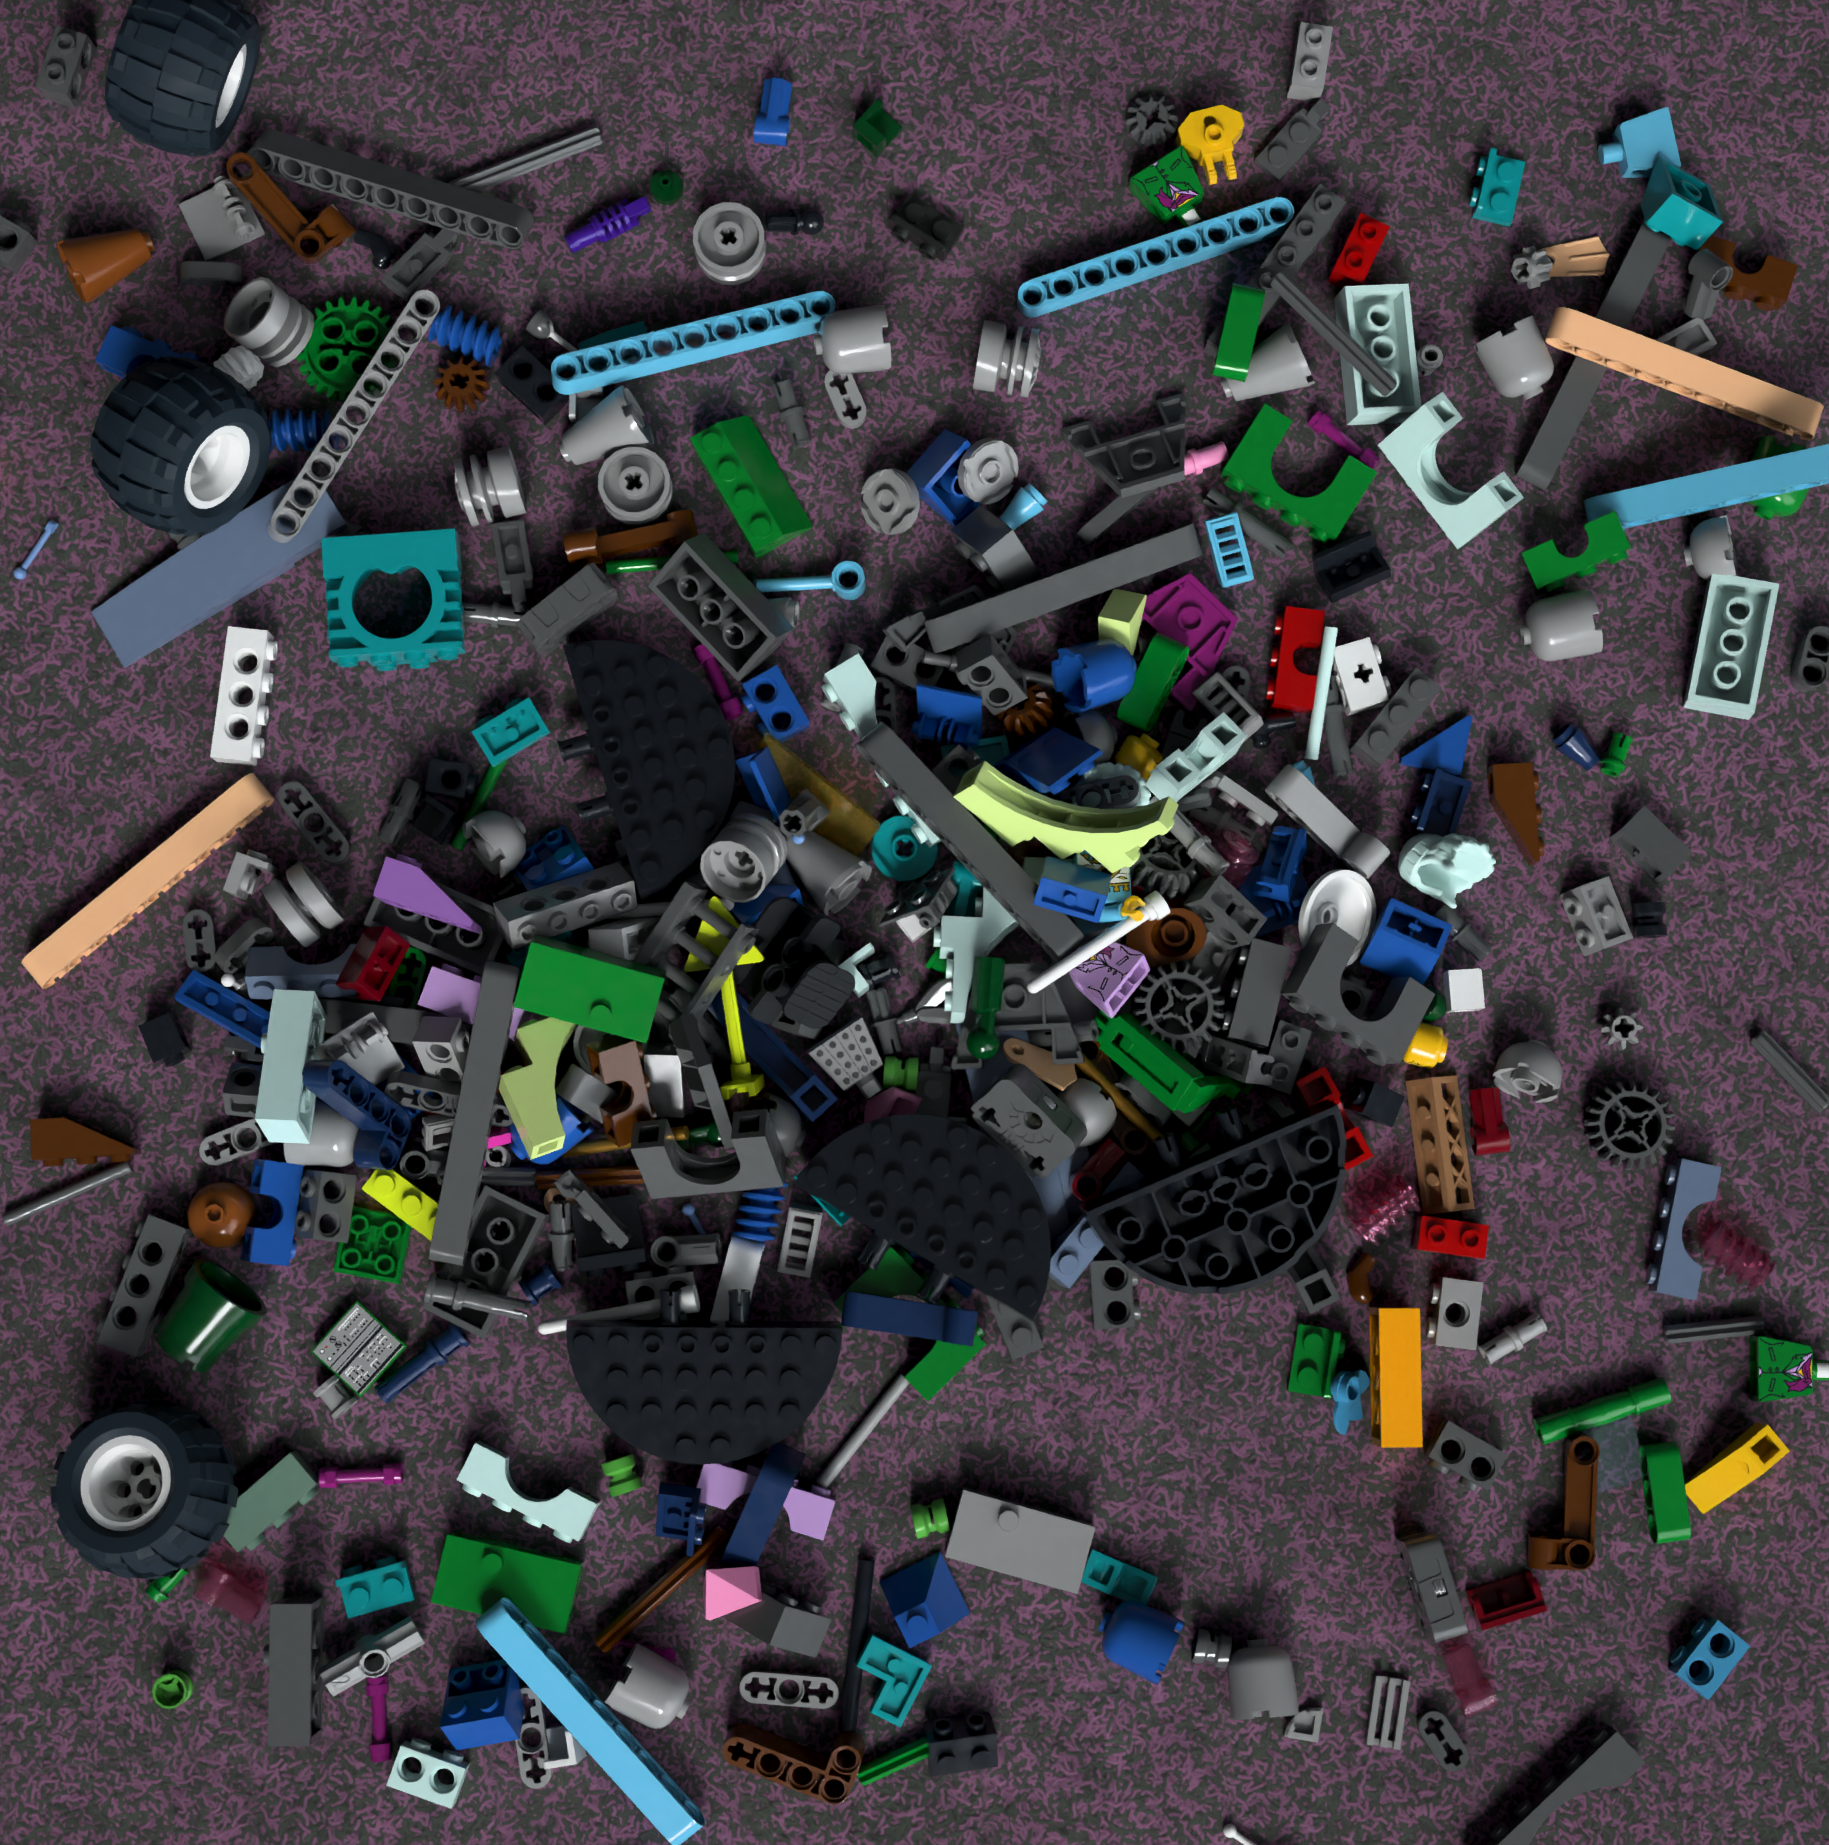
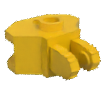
(1212, 139)

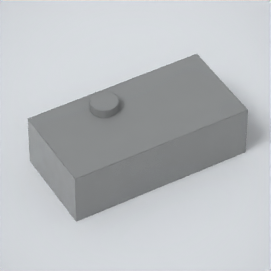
(1020, 1540)

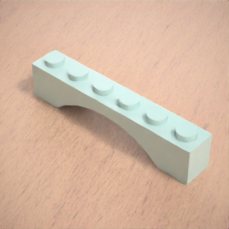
(854, 691)

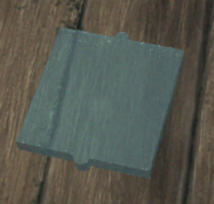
(1619, 1454)

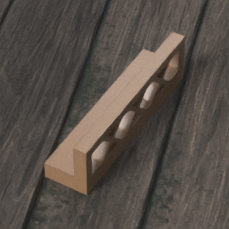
(1435, 1145)

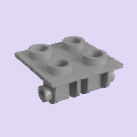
(221, 219)
(364, 1049)

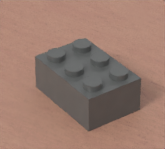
(1255, 993)

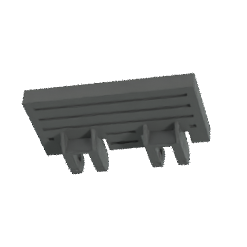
(700, 1073)

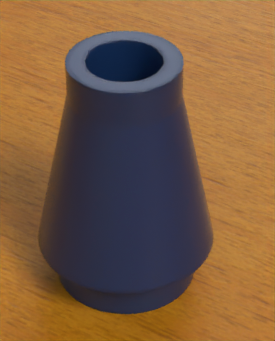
(1575, 745)

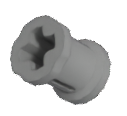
(335, 1397)

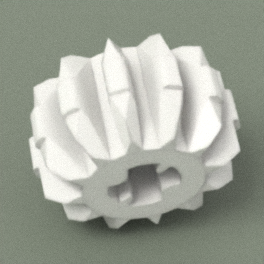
(241, 365)

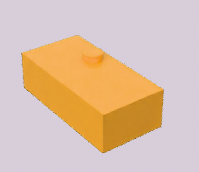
(1395, 1376)

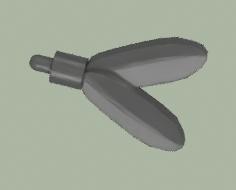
(927, 1007)

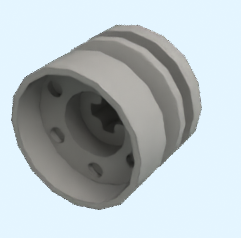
(269, 322)
(1006, 359)
(489, 486)
(743, 857)

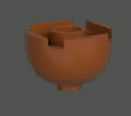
(221, 1214)

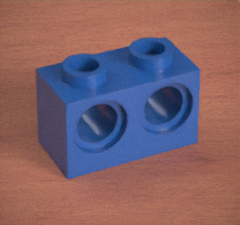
(781, 703)

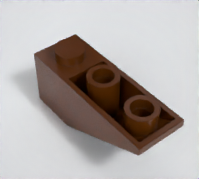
(1513, 799)
(69, 1139)

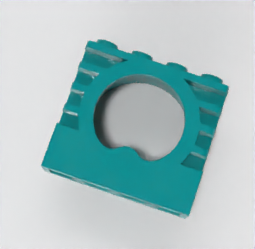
(353, 559)

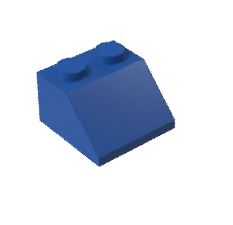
(938, 478)

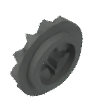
(1158, 132)

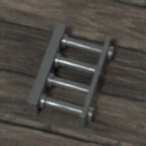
(672, 930)

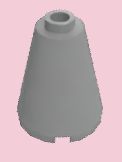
(1273, 368)
(606, 429)
(827, 871)

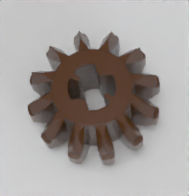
(451, 391)
(1028, 714)

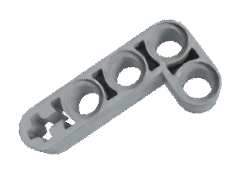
(1326, 823)

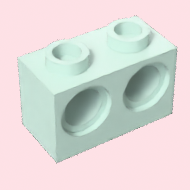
(426, 1783)

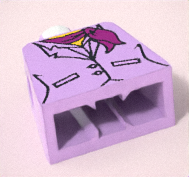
(1110, 976)

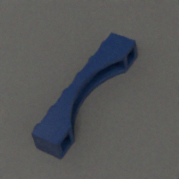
(775, 1058)

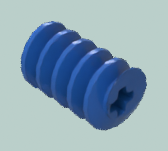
(466, 336)
(299, 431)
(759, 1213)

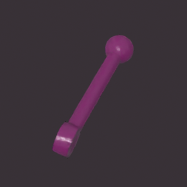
(668, 1653)

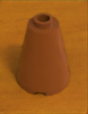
(103, 259)

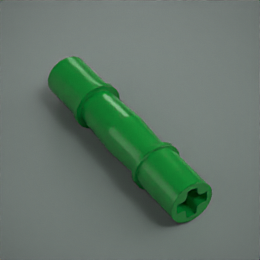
(1602, 1410)

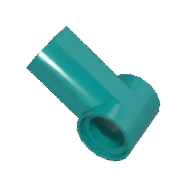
(967, 890)

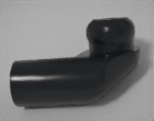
(379, 247)
(1271, 724)

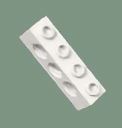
(239, 646)

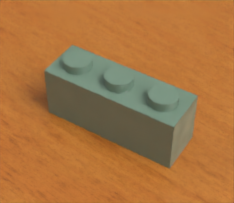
(269, 1501)

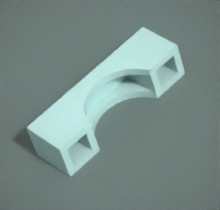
(489, 1473)

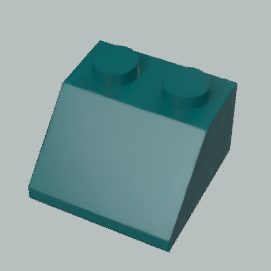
(1680, 205)

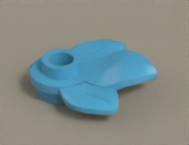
(1347, 1396)

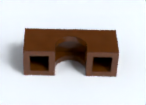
(1766, 287)
(619, 1060)

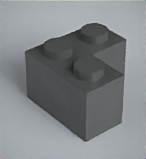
(994, 550)
(783, 1621)

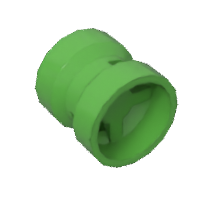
(900, 1072)
(622, 1476)
(922, 1518)
(168, 1694)

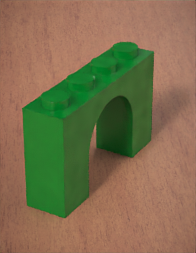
(1320, 514)
(899, 1278)

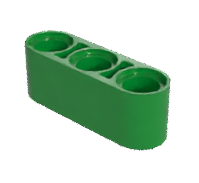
(1238, 332)
(1153, 682)
(1665, 1493)

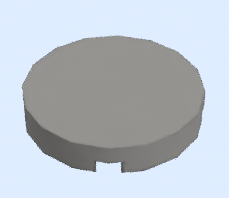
(987, 470)
(890, 501)

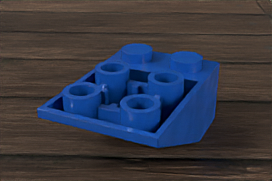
(1048, 761)

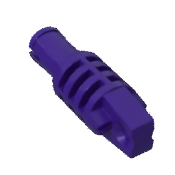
(608, 224)

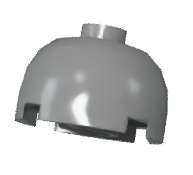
(1712, 549)
(497, 840)
(1529, 1069)
(1090, 1107)

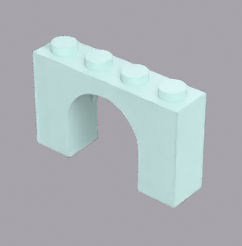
(1412, 453)

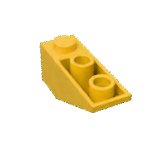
(1735, 1466)

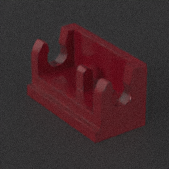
(373, 963)
(1506, 1600)

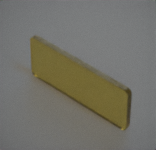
(847, 822)

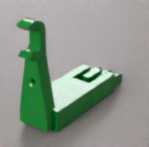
(1160, 1066)

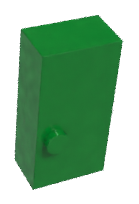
(589, 988)
(482, 1571)

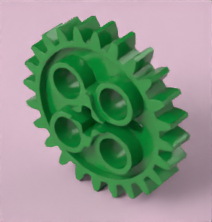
(354, 322)

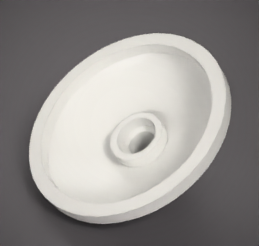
(1339, 899)

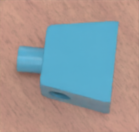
(1641, 143)

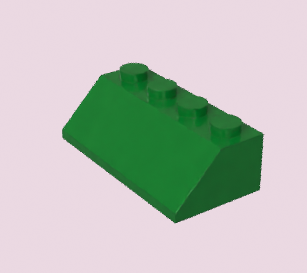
(750, 484)

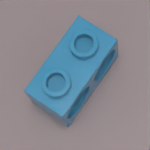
(1715, 1664)

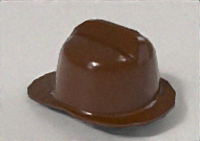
(1170, 939)

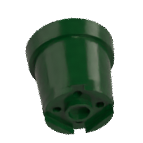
(208, 1315)

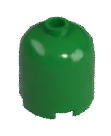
(1782, 504)

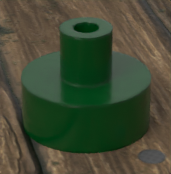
(666, 187)
(1437, 1007)

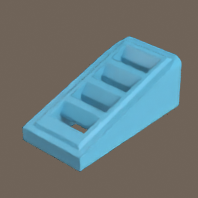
(1236, 577)

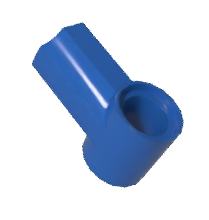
(773, 120)

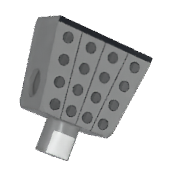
(850, 1058)

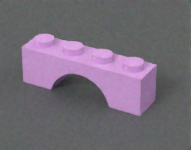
(807, 1509)

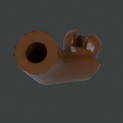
(1358, 1280)

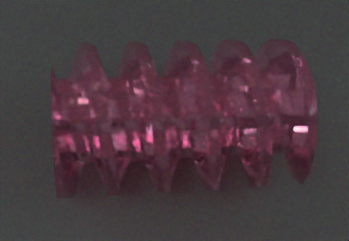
(1240, 855)
(1385, 1211)
(1736, 1255)

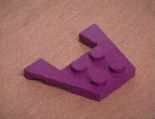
(1196, 618)

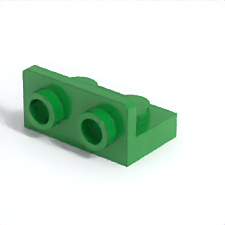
(1315, 1360)

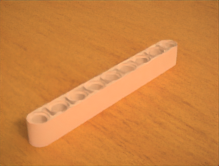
(1683, 373)
(146, 879)

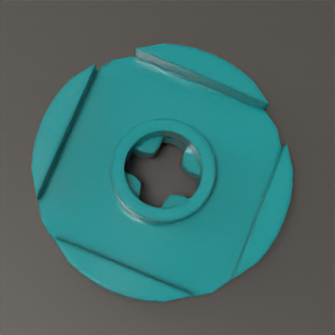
(901, 867)

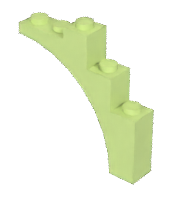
(1064, 828)
(531, 1089)

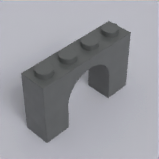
(1316, 990)
(676, 1173)

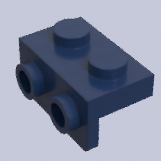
(1441, 803)
(681, 1514)

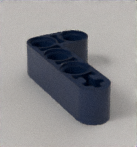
(381, 1120)
(909, 1318)
(763, 1506)

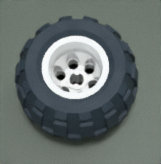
(182, 72)
(180, 446)
(175, 1522)

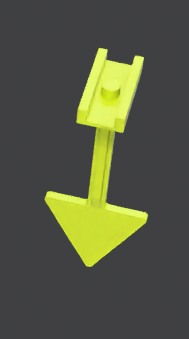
(741, 1076)

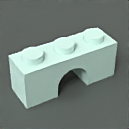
(1187, 769)

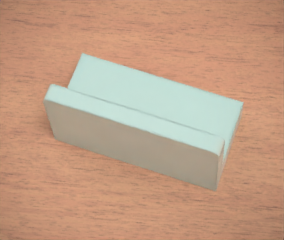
(852, 962)

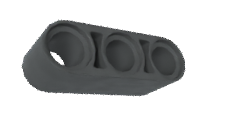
(585, 1091)

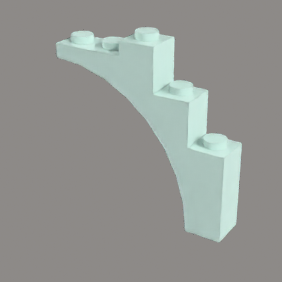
(968, 937)

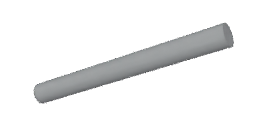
(862, 1431)

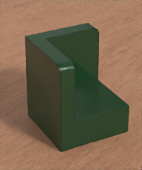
(876, 129)

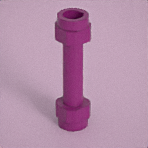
(1322, 423)
(729, 706)
(331, 1476)
(380, 1748)

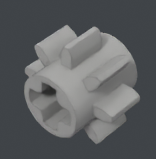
(1531, 267)
(1623, 1020)

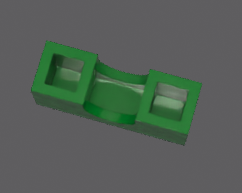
(1606, 543)

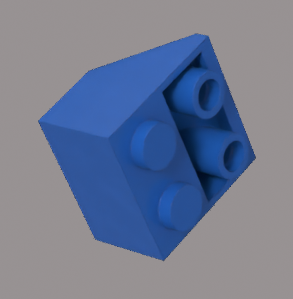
(552, 860)
(1405, 942)
(482, 1705)

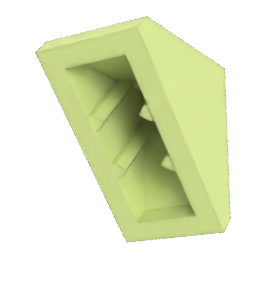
(1122, 618)

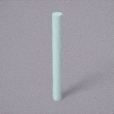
(1321, 692)

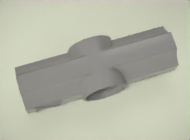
(353, 1666)

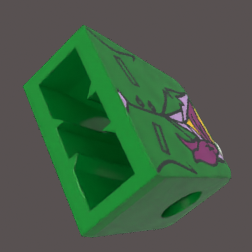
(1169, 189)
(1783, 1369)

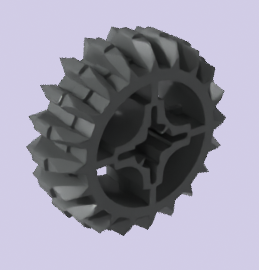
(1161, 867)
(1205, 995)
(1621, 1112)

